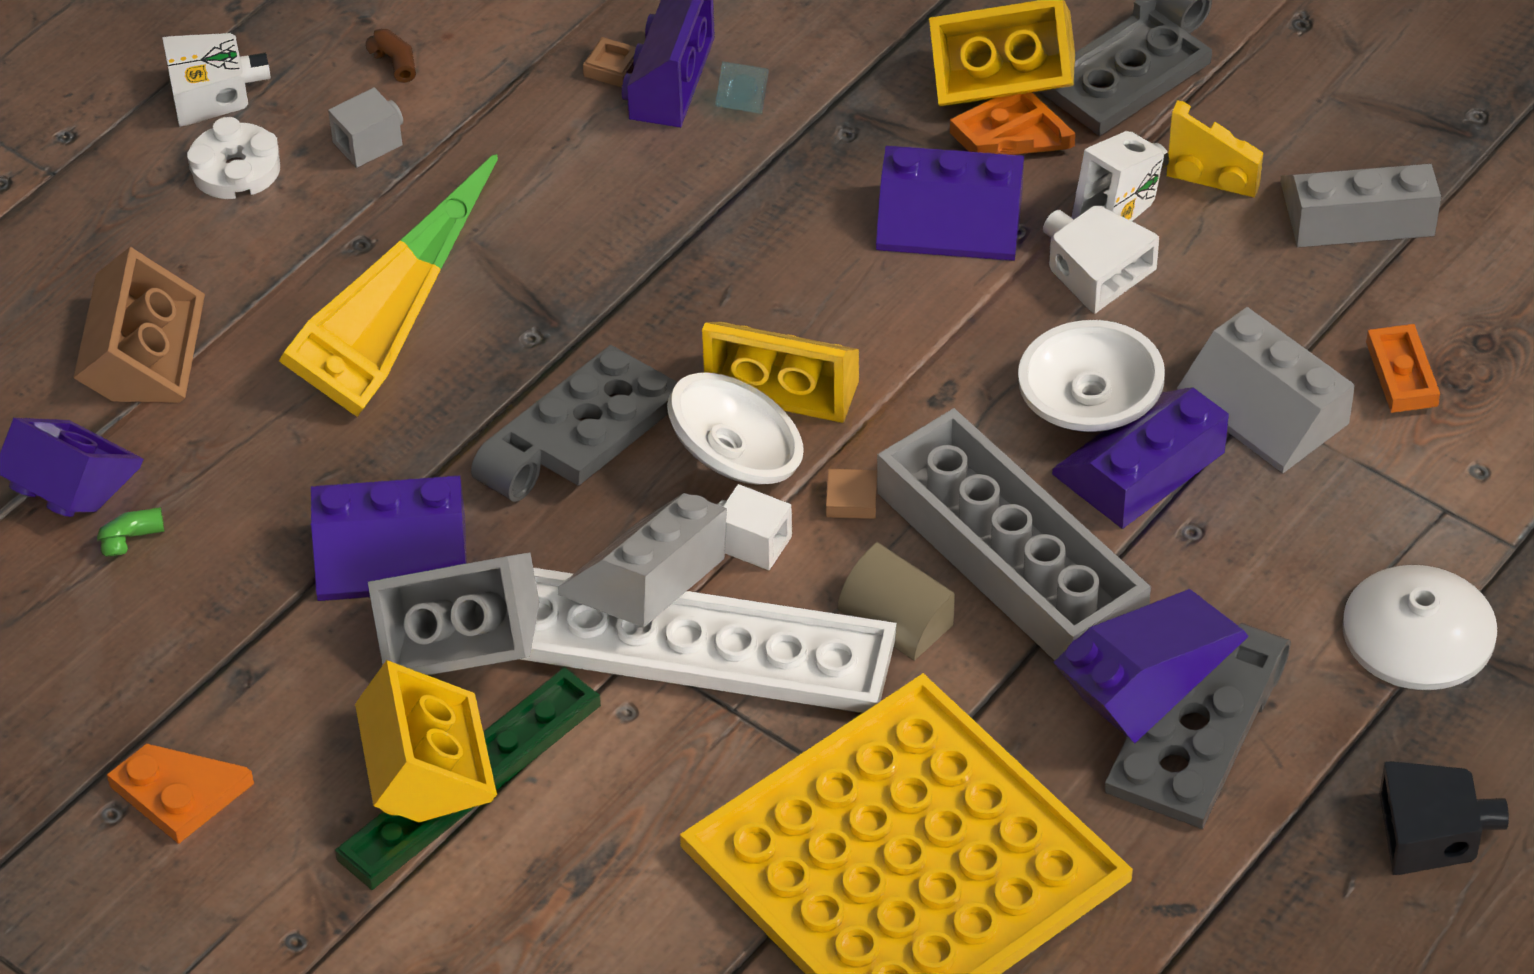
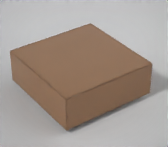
(609, 62)
(851, 493)

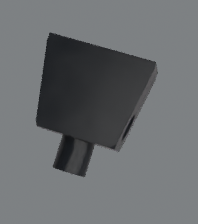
(1434, 816)

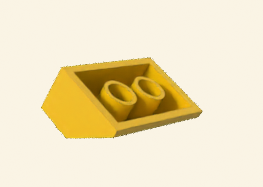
(1002, 51)
(791, 370)
(423, 745)

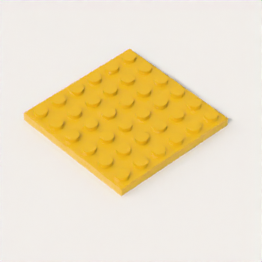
(906, 848)

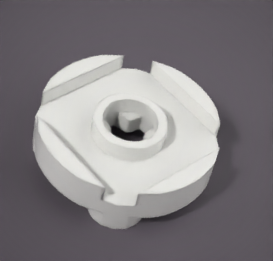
(234, 140)

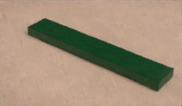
(511, 745)

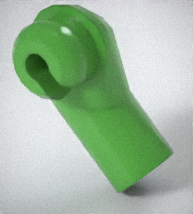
(128, 524)

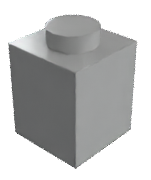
(366, 127)

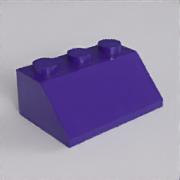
(669, 61)
(950, 203)
(1146, 460)
(384, 532)

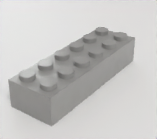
(1006, 533)

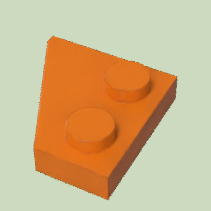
(1012, 127)
(177, 787)

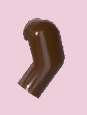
(400, 52)

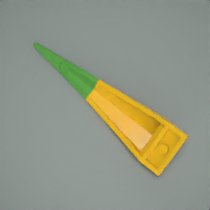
(360, 332)

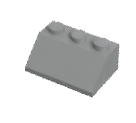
(1362, 204)
(1272, 387)
(652, 561)
(457, 615)

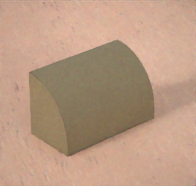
(897, 592)

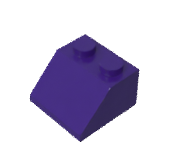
(64, 464)

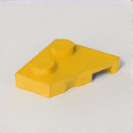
(1211, 155)

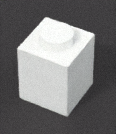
(756, 526)

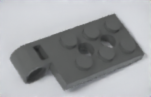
(1152, 37)
(573, 448)
(1230, 703)

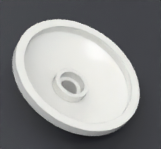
(1091, 375)
(734, 429)
(1419, 627)

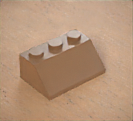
(139, 332)

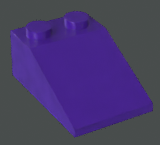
(1148, 659)

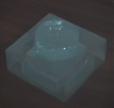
(742, 87)

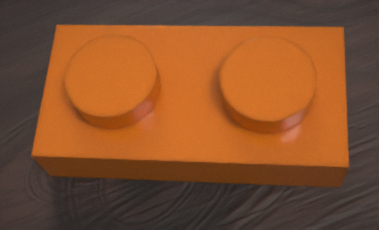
(1403, 368)

